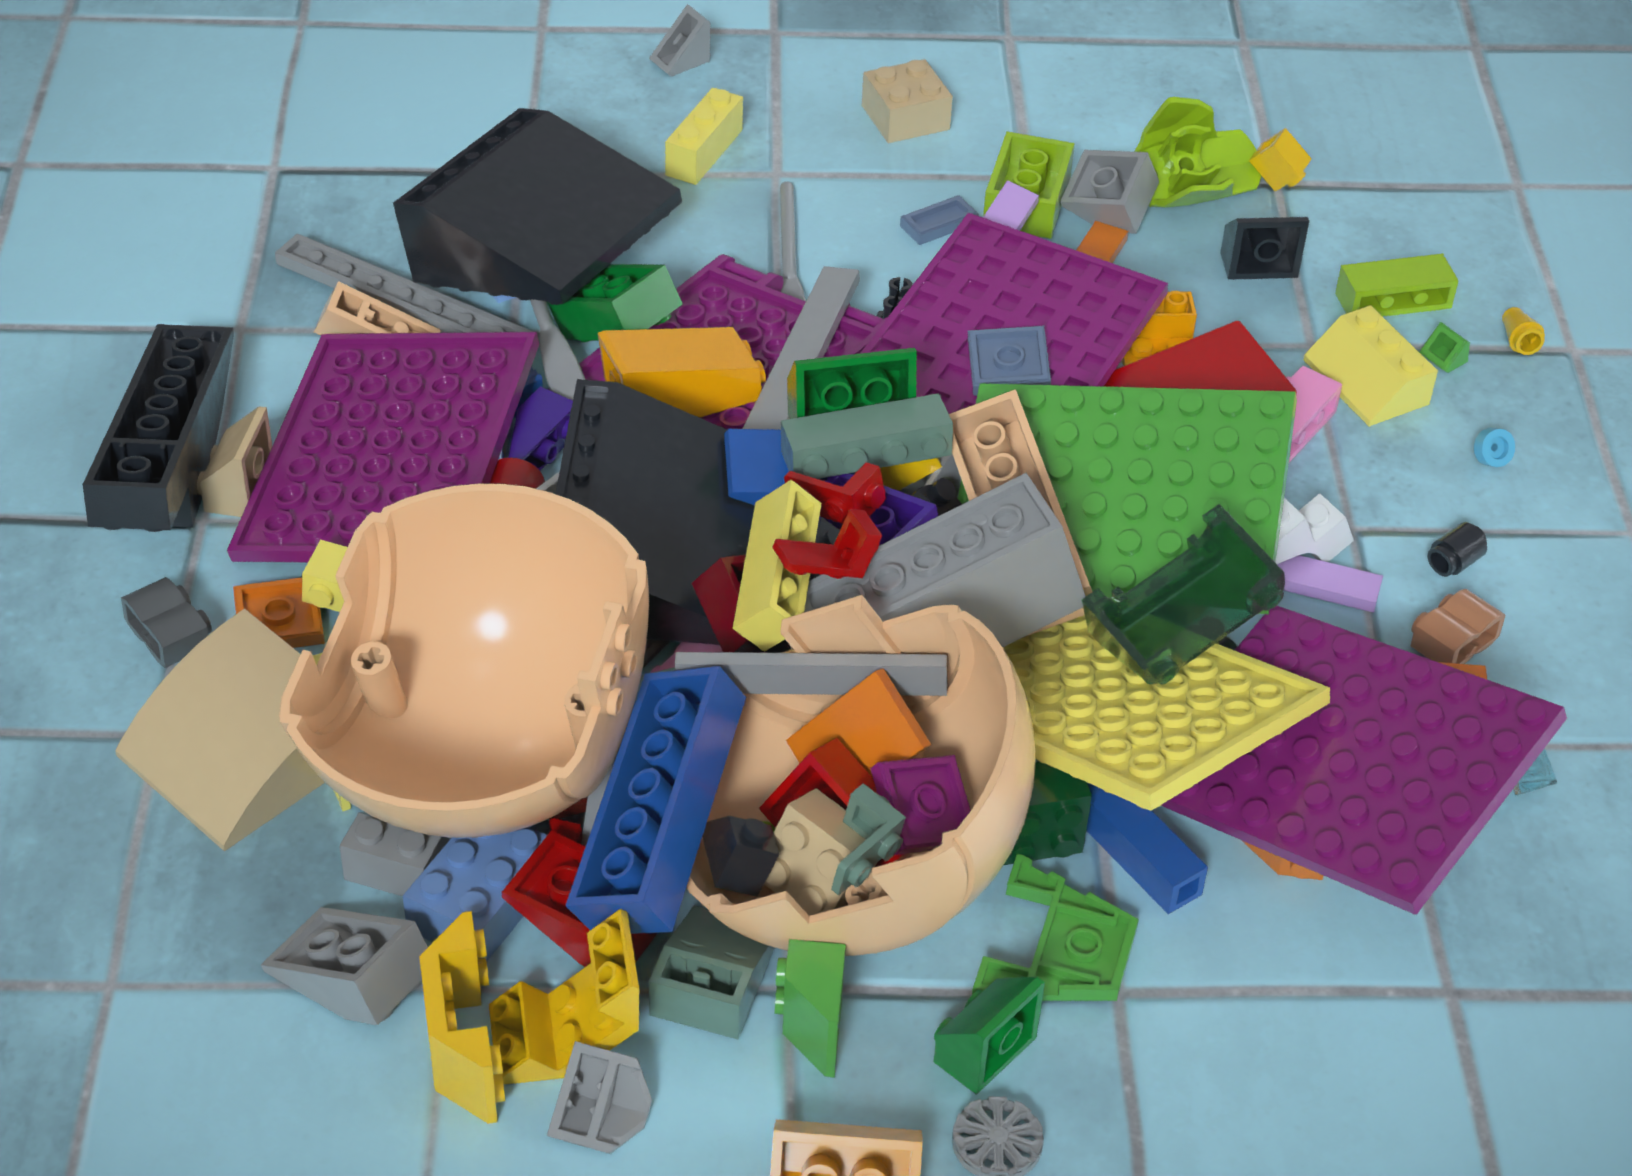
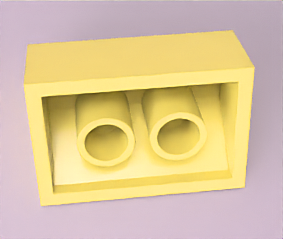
(1375, 365)

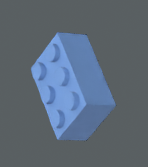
(471, 878)

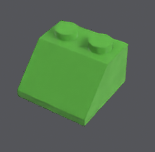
(811, 999)

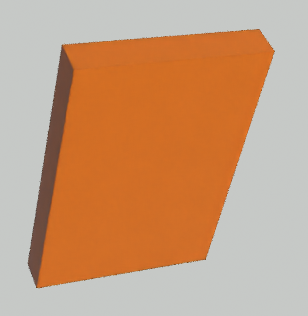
(868, 722)

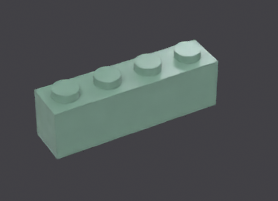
(872, 434)

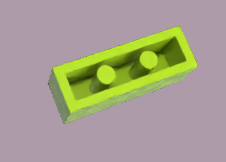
(1398, 285)

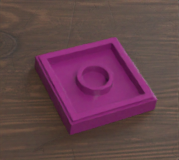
(928, 796)

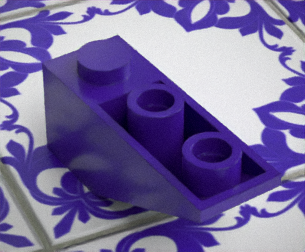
(541, 428)

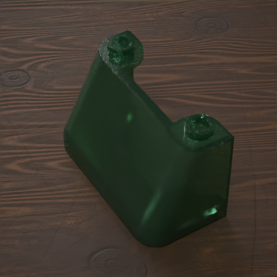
(1187, 602)

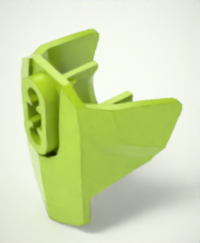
(1193, 158)

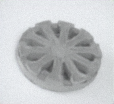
(997, 1137)

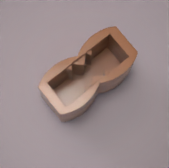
(1457, 628)

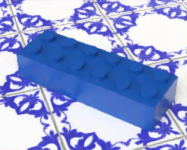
(658, 799)

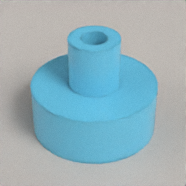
(1494, 447)

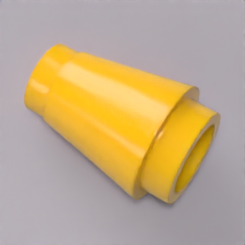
(1522, 331)

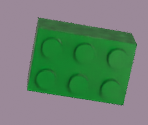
(618, 300)

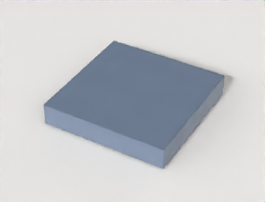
(1008, 356)

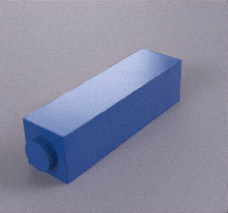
(1146, 850)

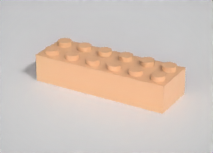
(997, 445)

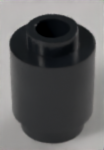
(1457, 549)

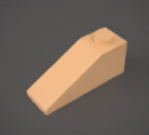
(357, 313)

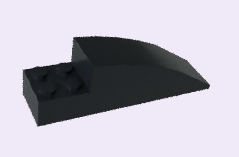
(161, 433)

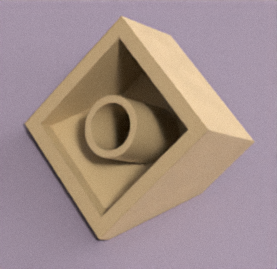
(236, 465)

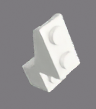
(1313, 529)

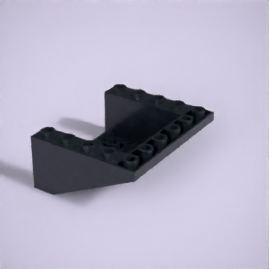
(529, 211)
(663, 488)

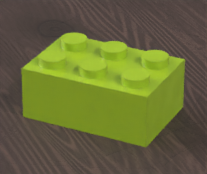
(1038, 166)

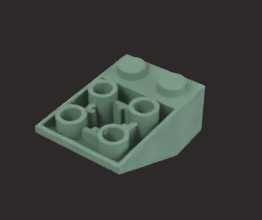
(707, 975)

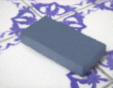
(935, 219)

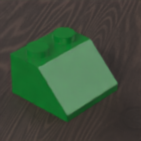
(989, 1031)

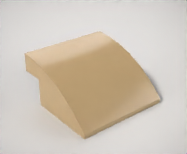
(216, 734)

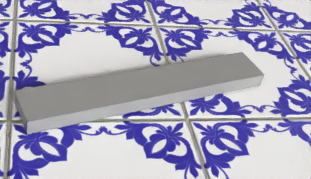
(822, 671)

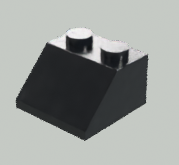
(1264, 247)

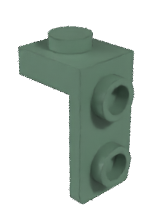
(879, 826)

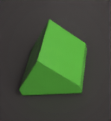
(1446, 348)

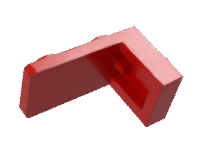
(860, 492)
(846, 558)

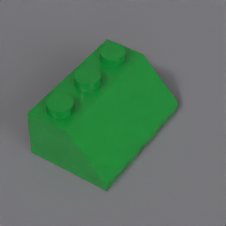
(850, 381)

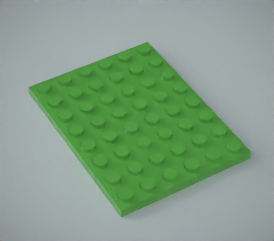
(1151, 461)

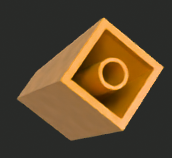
(684, 367)

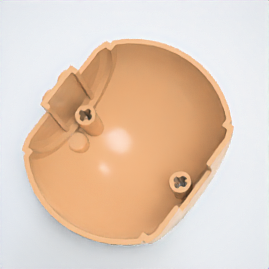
(474, 661)
(979, 722)

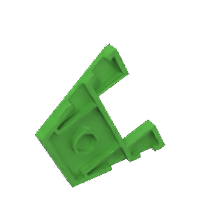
(1080, 945)

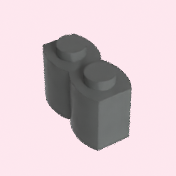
(165, 620)

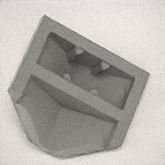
(600, 1100)

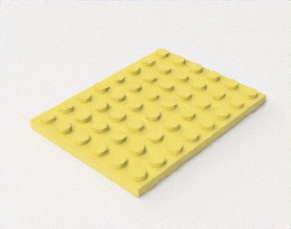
(1147, 738)

